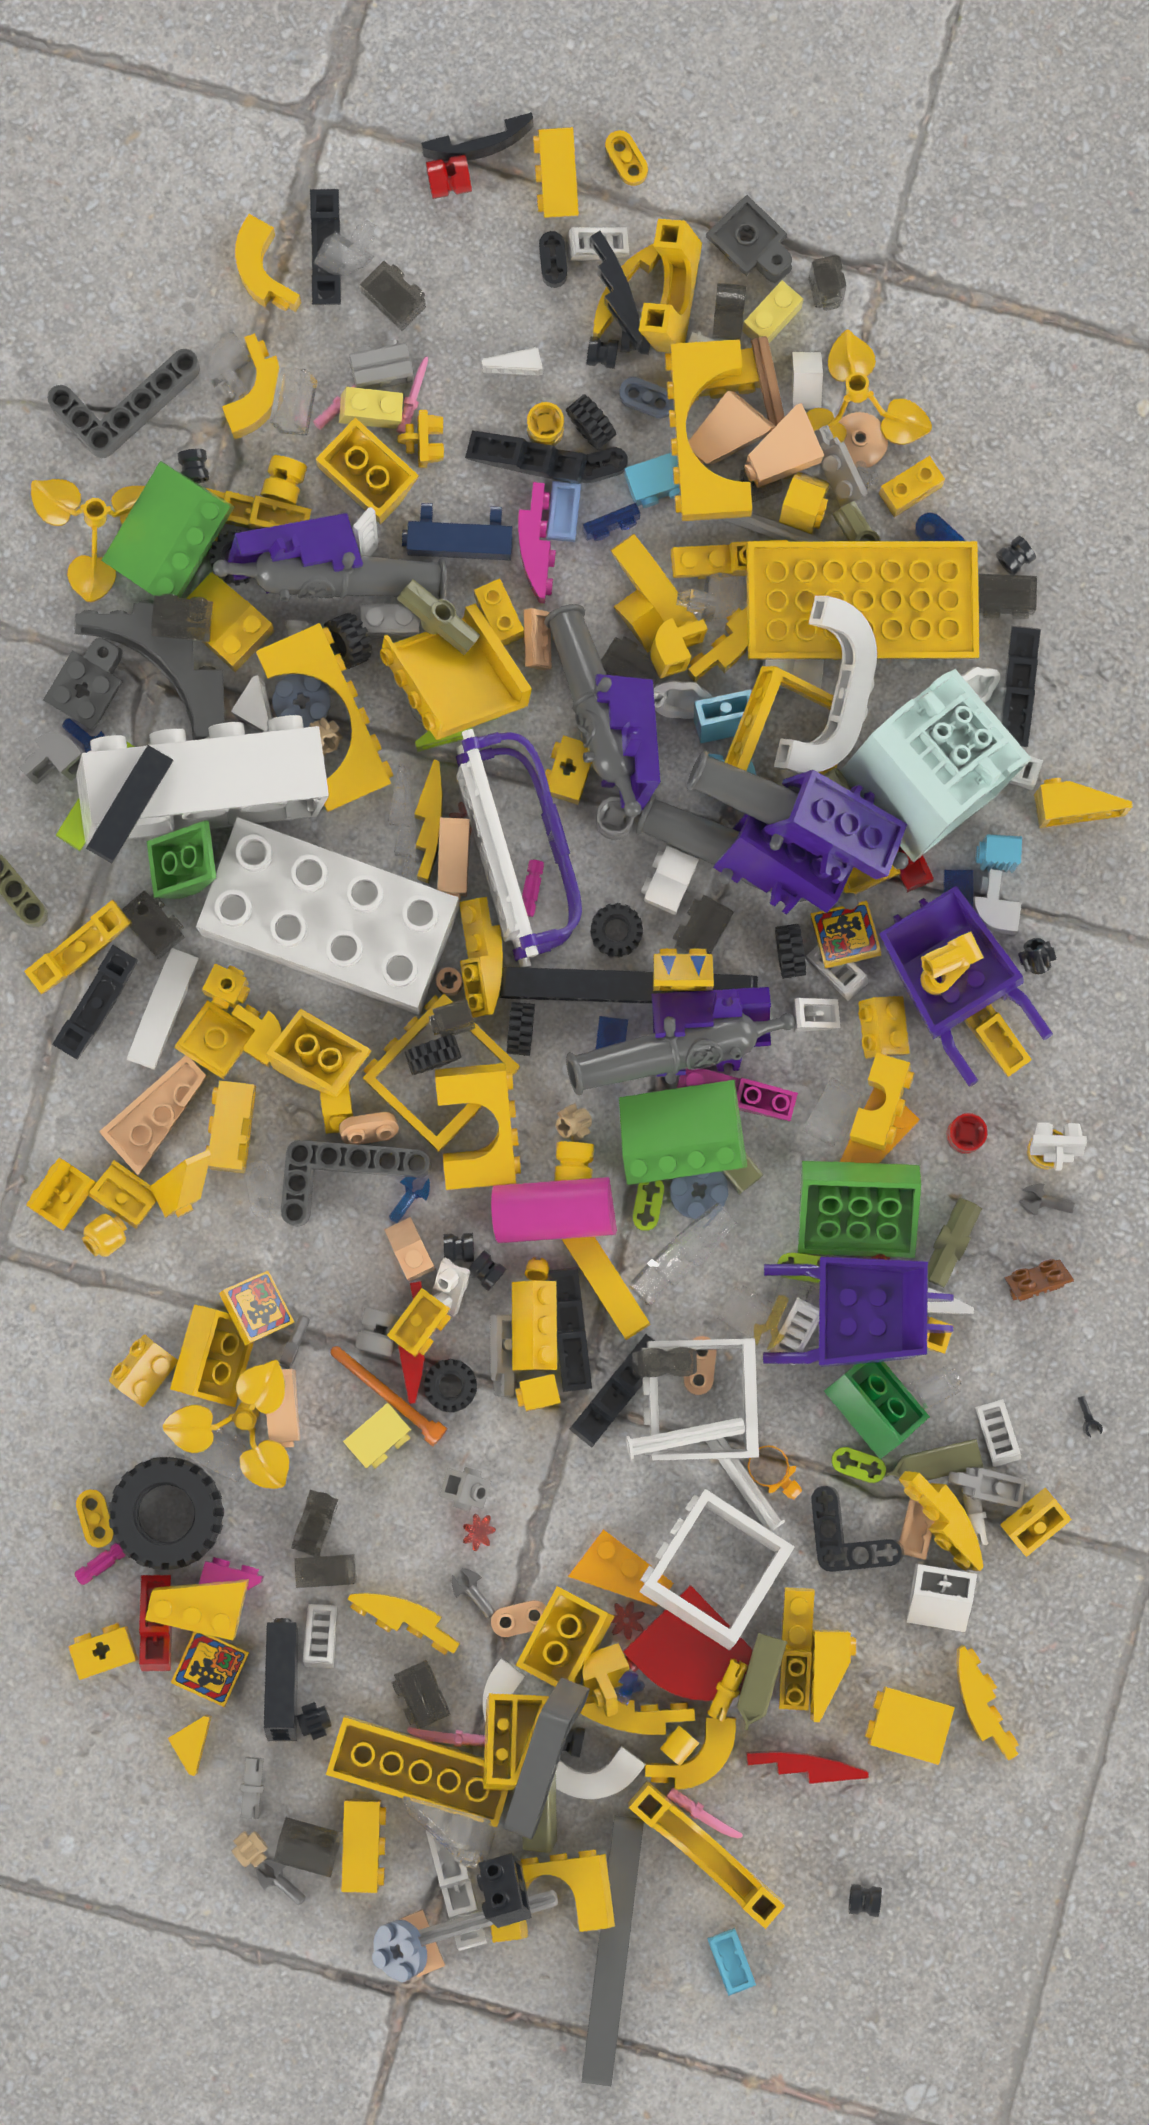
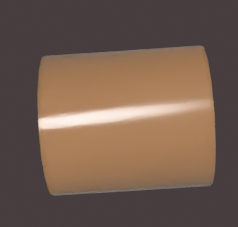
(441, 979)

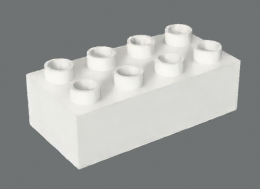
(213, 778)
(328, 916)

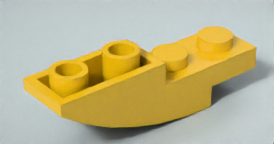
(712, 559)
(725, 649)
(485, 957)
(951, 1526)
(393, 1611)
(797, 1657)
(976, 1692)
(646, 1721)

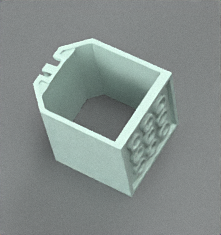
(936, 762)

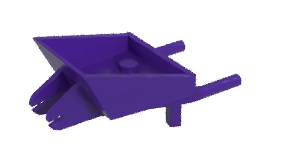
(975, 989)
(865, 1311)

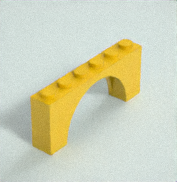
(693, 370)
(311, 655)
(707, 1853)

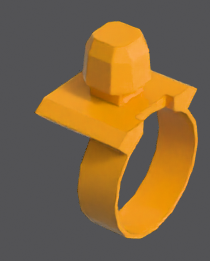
(790, 1488)

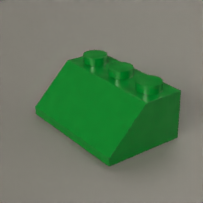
(877, 1405)

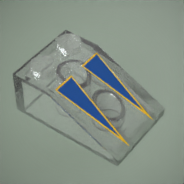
(462, 1834)

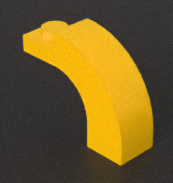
(250, 249)
(255, 408)
(708, 1761)

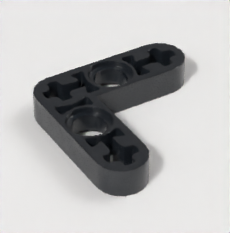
(836, 1542)

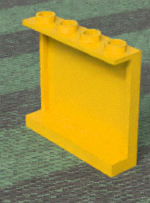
(456, 688)

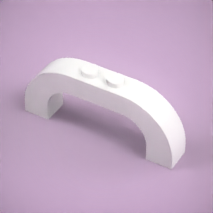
(851, 691)
(597, 1784)

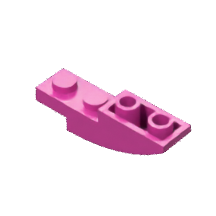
(536, 553)
(751, 1095)

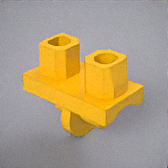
(427, 451)

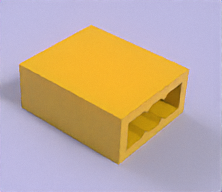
(909, 1725)

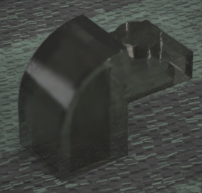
(729, 311)
(315, 1523)
(325, 1570)

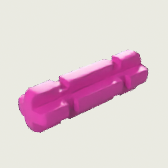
(532, 885)
(99, 1564)

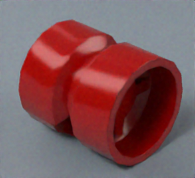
(438, 176)
(966, 1133)

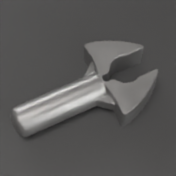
(1045, 1201)
(291, 1348)
(473, 1592)
(280, 1881)

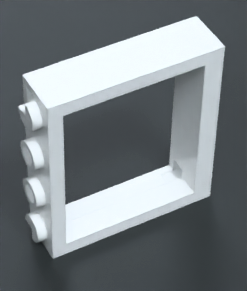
(750, 1414)
(688, 1612)

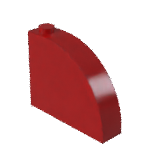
(683, 1657)

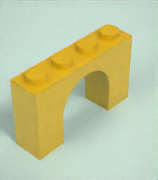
(680, 253)
(496, 1161)
(586, 1878)

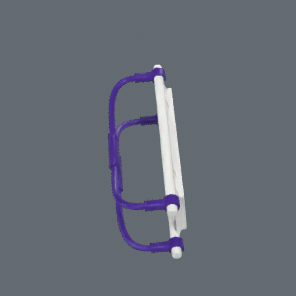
(494, 850)

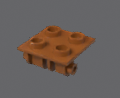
(1047, 1276)

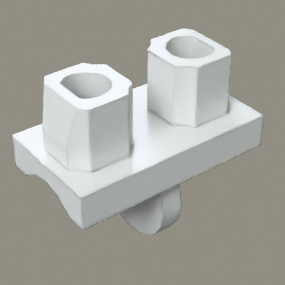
(1058, 1147)
(450, 1285)

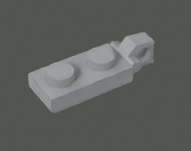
(839, 468)
(501, 1355)
(990, 1486)

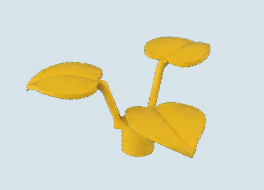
(852, 362)
(55, 503)
(260, 1390)

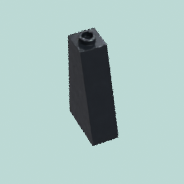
(281, 1680)

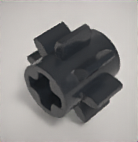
(1037, 956)
(314, 1721)

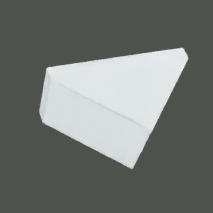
(807, 379)
(254, 705)
(816, 1014)

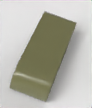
(25, 900)

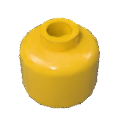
(104, 1235)

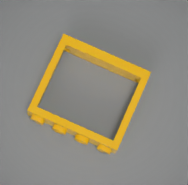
(759, 707)
(396, 1046)

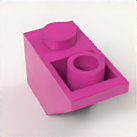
(219, 1571)

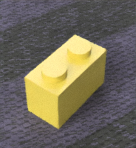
(773, 313)
(371, 407)
(377, 1436)

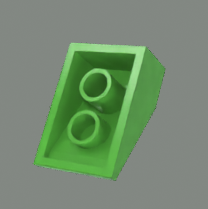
(182, 862)

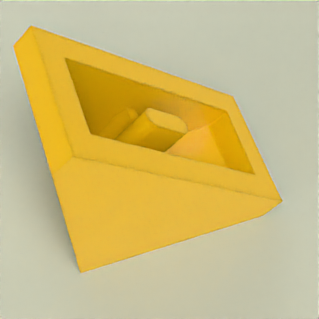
(640, 618)
(190, 1743)

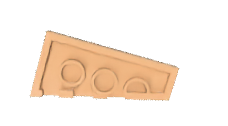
(150, 1117)

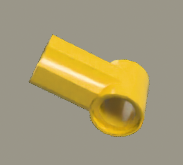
(958, 953)
(679, 1745)

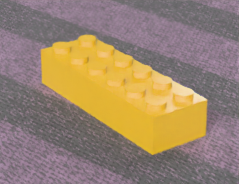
(413, 1769)

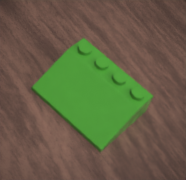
(167, 533)
(681, 1132)
(859, 1209)

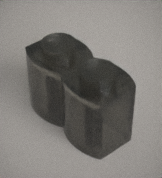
(452, 1019)
(658, 1362)

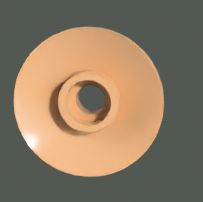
(874, 446)

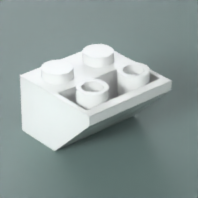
(941, 1597)

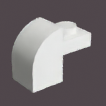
(997, 914)

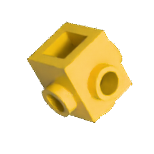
(221, 978)

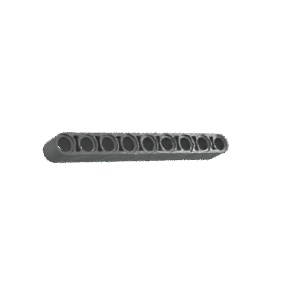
(613, 1953)

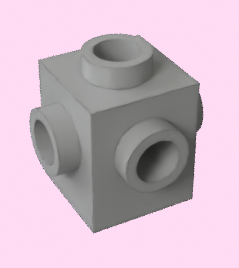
(471, 1488)

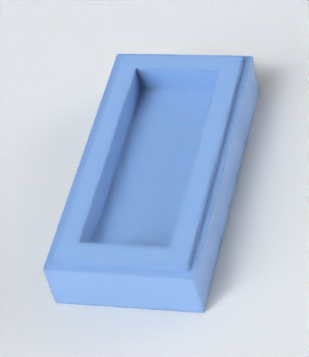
(563, 511)

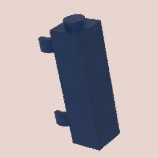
(458, 539)

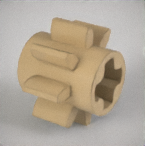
(329, 735)
(573, 1122)
(249, 1849)

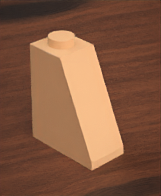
(729, 429)
(785, 450)
(454, 856)
(409, 1249)
(284, 1422)

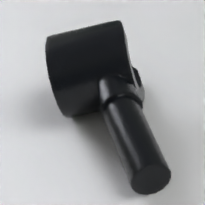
(1089, 1420)

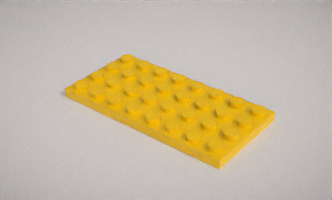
(910, 592)

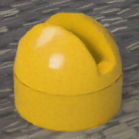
(537, 1269)

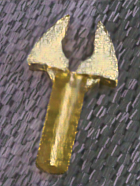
(772, 1323)

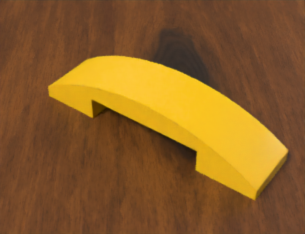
(644, 259)
(78, 948)

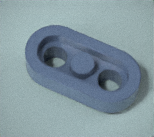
(648, 396)

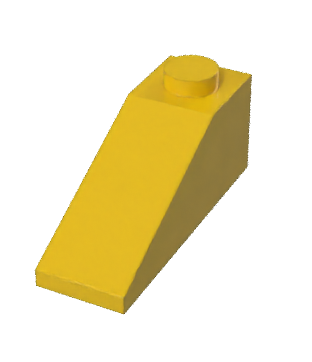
(182, 1185)

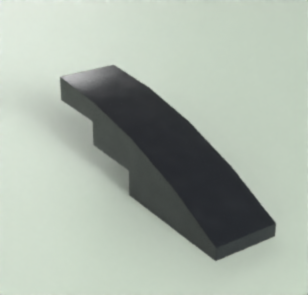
(620, 299)
(526, 457)
(1020, 682)
(129, 804)
(571, 1331)
(609, 1400)

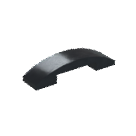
(482, 147)
(324, 222)
(96, 1002)

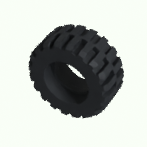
(125, 1513)

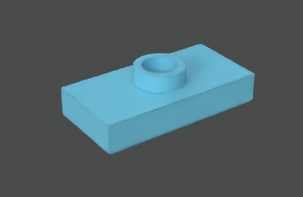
(731, 1961)

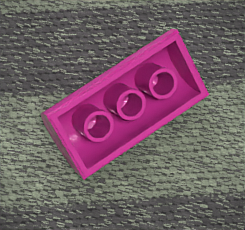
(553, 1210)

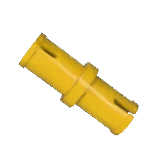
(727, 1689)

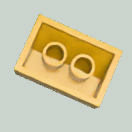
(367, 470)
(211, 1357)
(564, 1638)

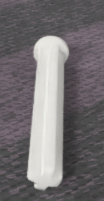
(684, 1436)
(747, 1487)

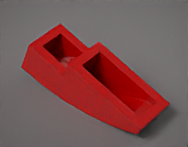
(154, 1637)

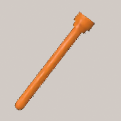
(430, 1429)

